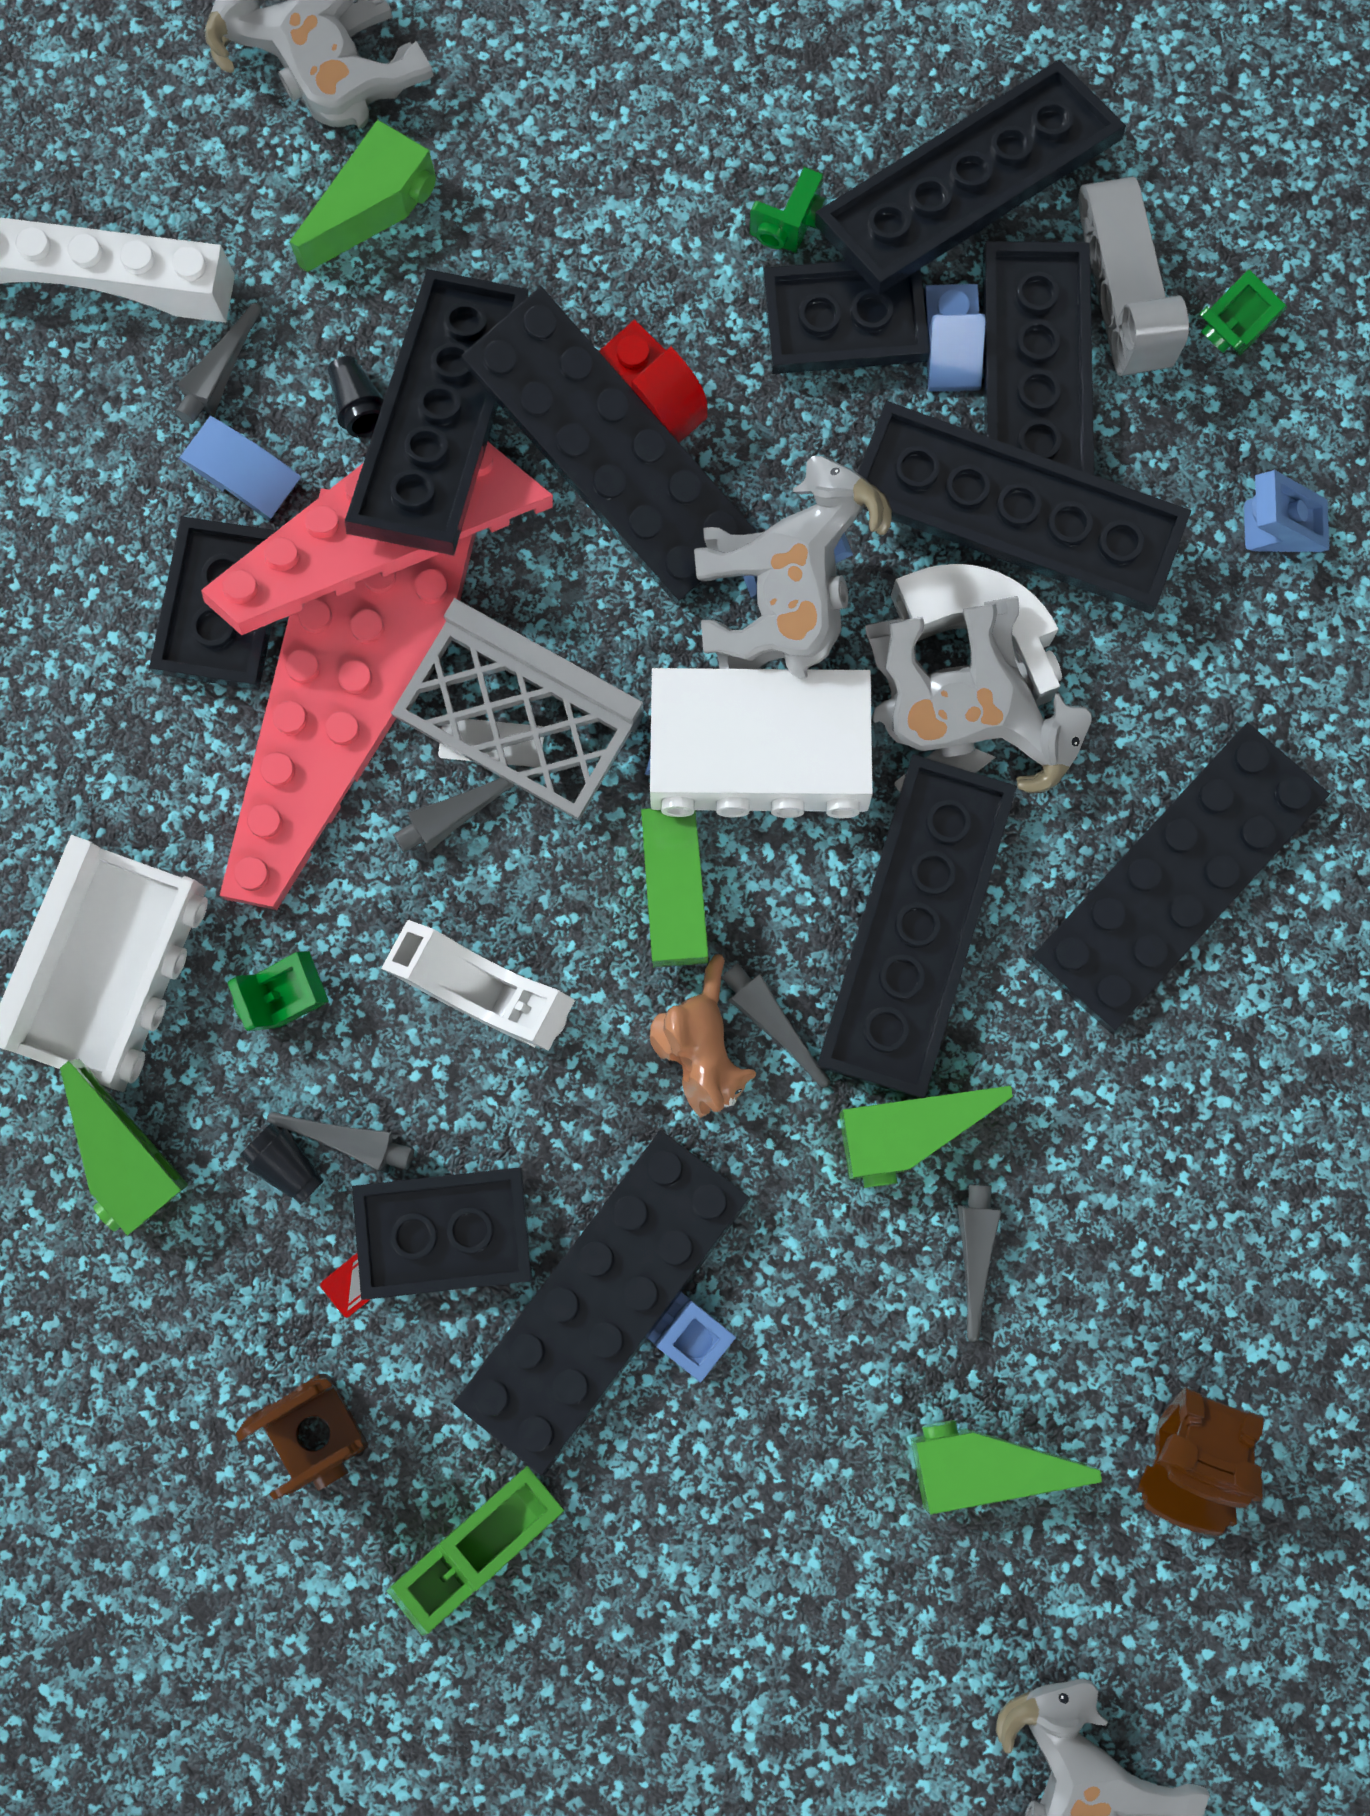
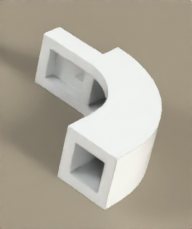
(945, 590)
(478, 986)

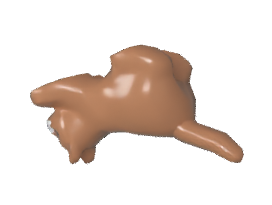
(695, 1039)

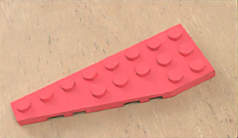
(330, 711)

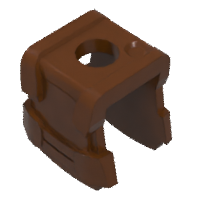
(282, 1422)
(1203, 1464)

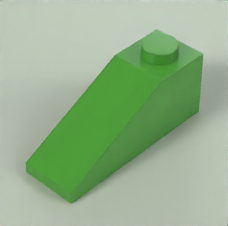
(367, 196)
(903, 1133)
(118, 1159)
(977, 1469)

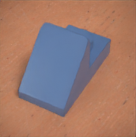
(954, 337)
(1285, 516)

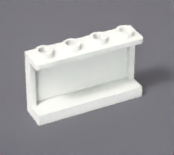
(760, 742)
(99, 963)

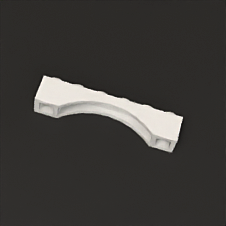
(160, 272)

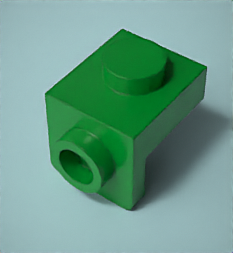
(787, 228)
(1241, 314)
(278, 993)

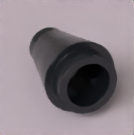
(354, 397)
(281, 1163)

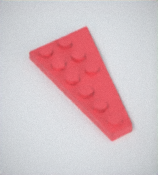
(317, 556)

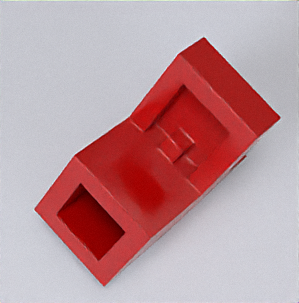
(658, 379)

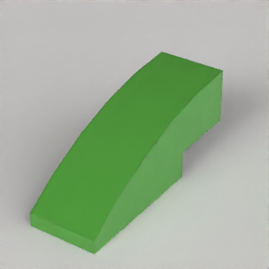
(674, 889)
(474, 1551)

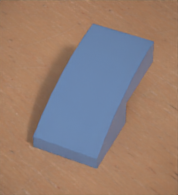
(240, 467)
(691, 1337)

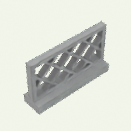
(543, 670)

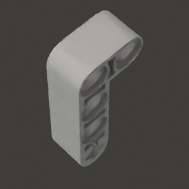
(1140, 322)

